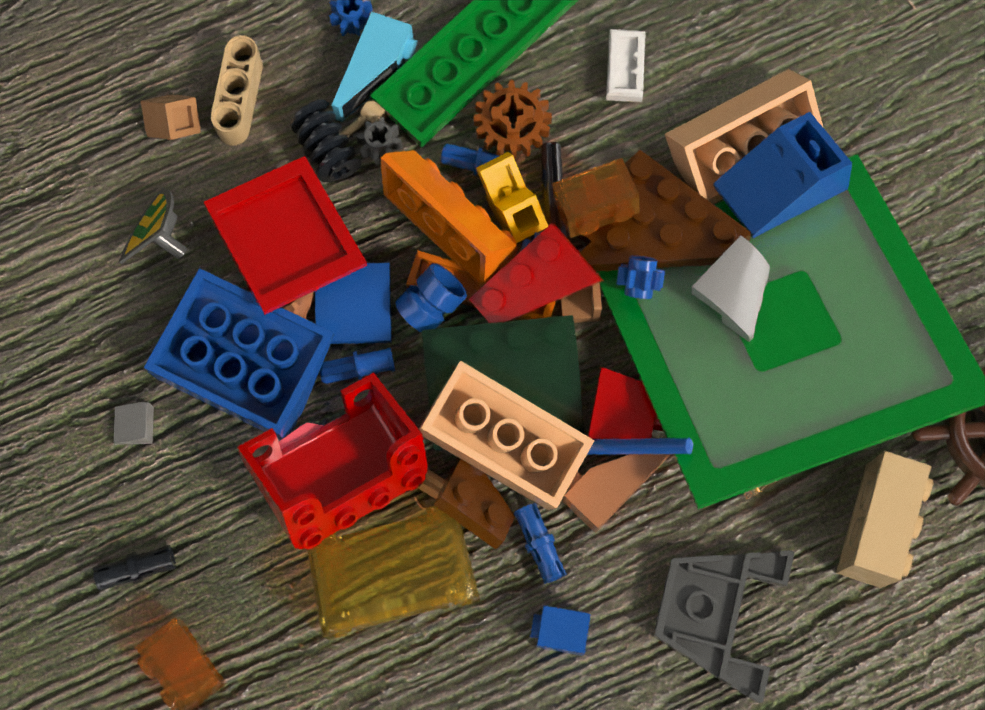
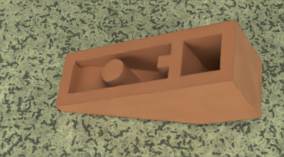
(608, 486)

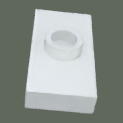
(625, 65)

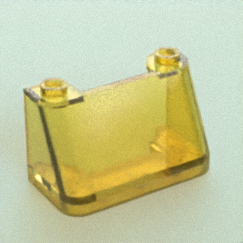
(391, 573)

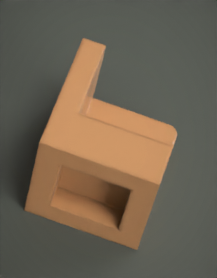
(170, 116)
(583, 305)

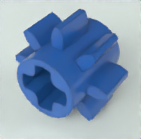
(350, 14)
(640, 277)

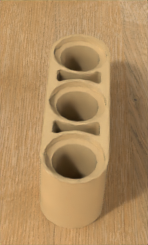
(234, 75)

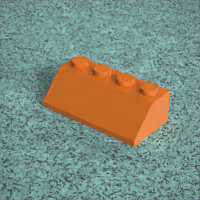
(446, 215)

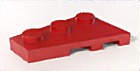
(535, 277)

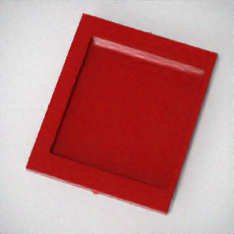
(284, 234)

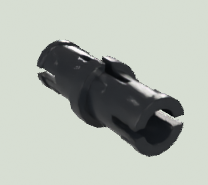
(134, 568)

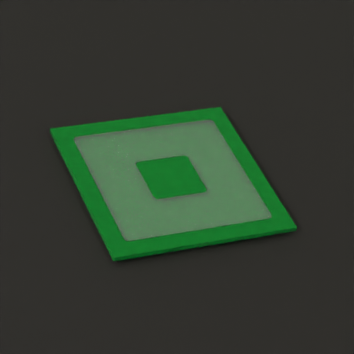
(838, 358)

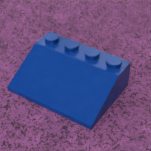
(239, 358)

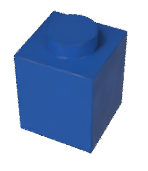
(561, 630)

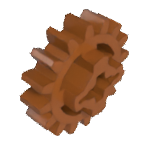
(529, 118)

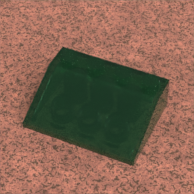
(524, 356)

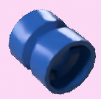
(434, 296)

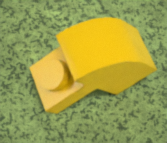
(509, 199)

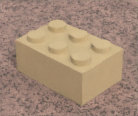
(885, 520)

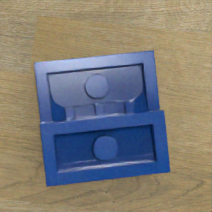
(357, 306)

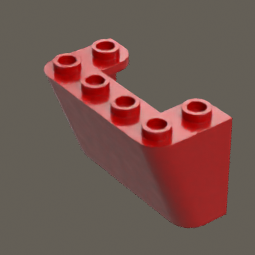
(340, 468)

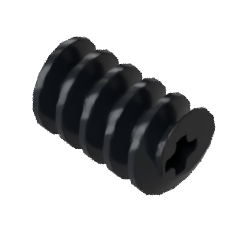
(322, 144)

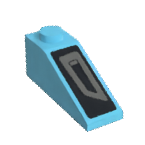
(377, 57)

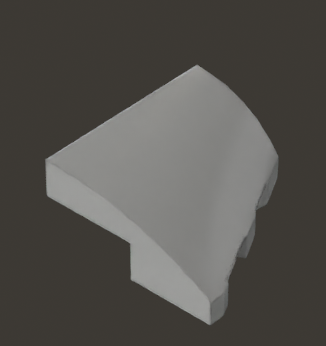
(736, 287)

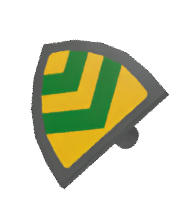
(155, 226)

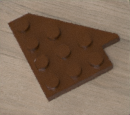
(672, 224)

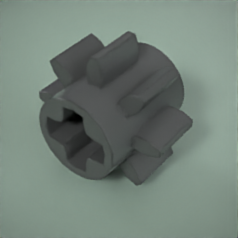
(383, 133)

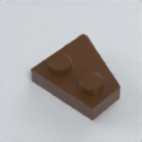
(475, 503)

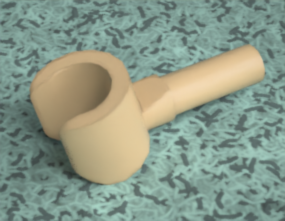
(370, 112)

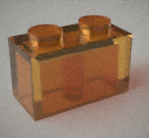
(596, 198)
(179, 666)

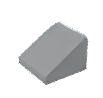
(134, 424)

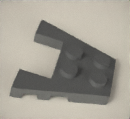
(703, 609)

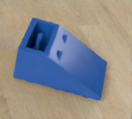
(785, 175)

